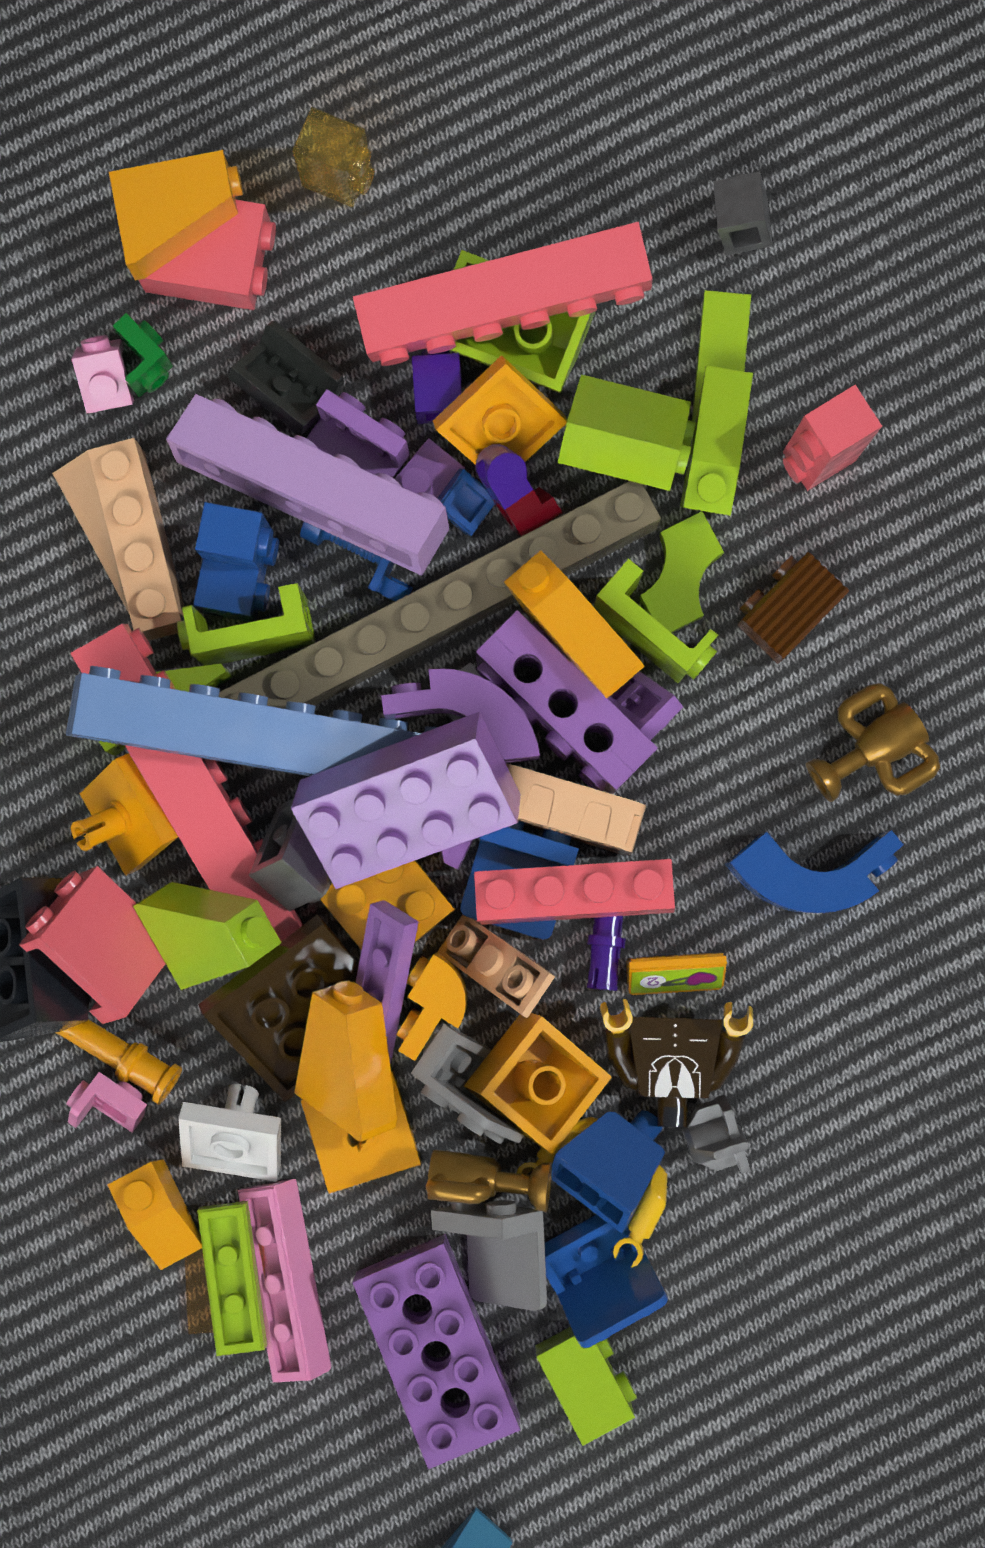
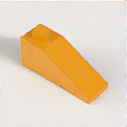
(573, 624)

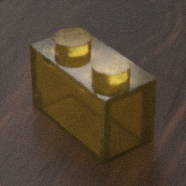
(333, 158)

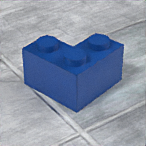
(235, 558)

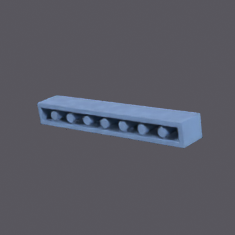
(221, 728)

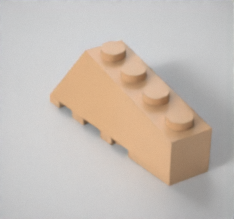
(123, 522)

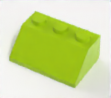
(540, 353)

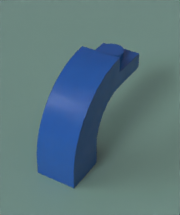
(782, 883)

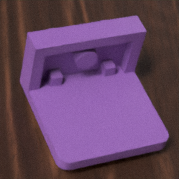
(350, 432)

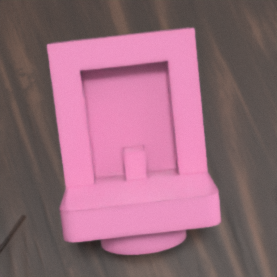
(102, 374)
(117, 1101)

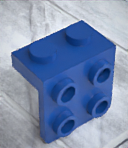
(518, 850)
(594, 1287)

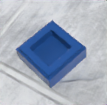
(466, 502)

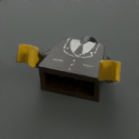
(674, 1056)

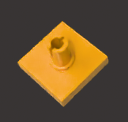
(500, 410)
(124, 816)
(351, 1162)

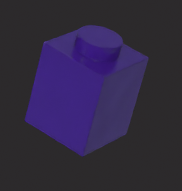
(435, 383)

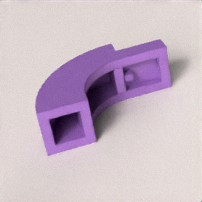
(463, 695)

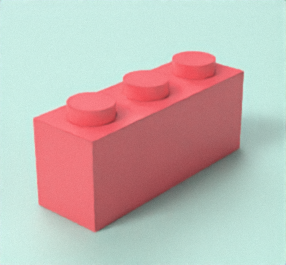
(830, 438)

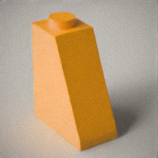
(172, 207)
(347, 1061)

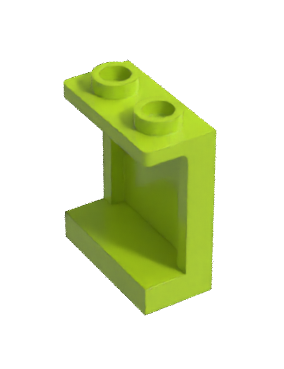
(646, 632)
(252, 638)

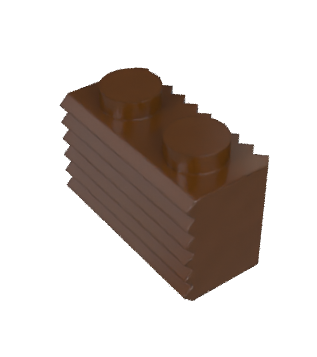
(792, 606)

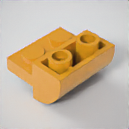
(443, 995)

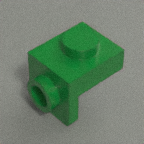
(145, 344)

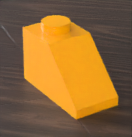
(156, 1213)

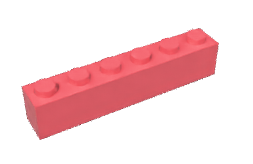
(504, 293)

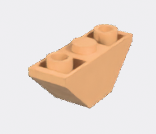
(496, 965)

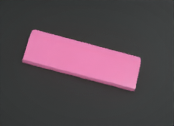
(289, 1293)

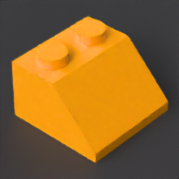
(538, 1081)

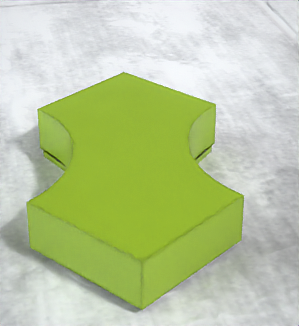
(688, 552)

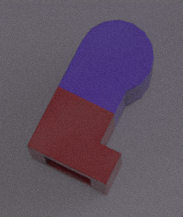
(506, 482)

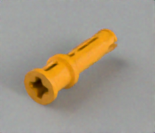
(130, 1061)

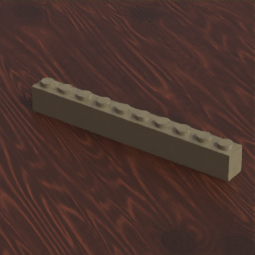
(451, 602)

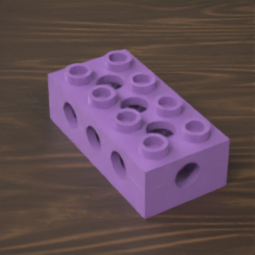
(522, 645)
(440, 1426)

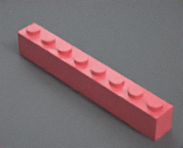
(191, 790)

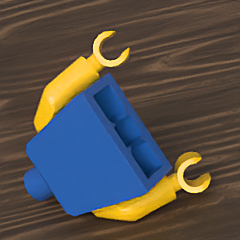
(613, 1172)

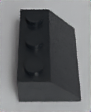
(33, 989)

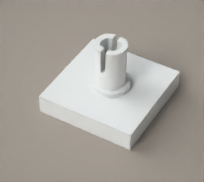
(231, 1137)

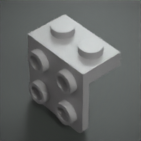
(445, 1068)
(503, 1251)

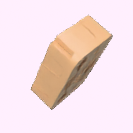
(577, 811)

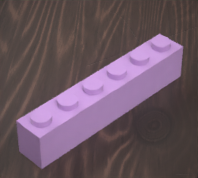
(309, 483)

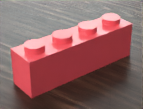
(574, 892)

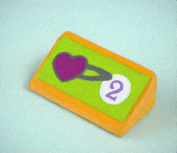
(676, 973)

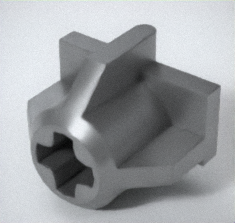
(715, 1136)

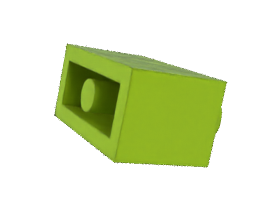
(586, 1384)

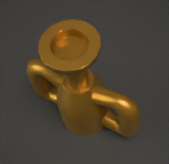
(882, 742)
(476, 1178)

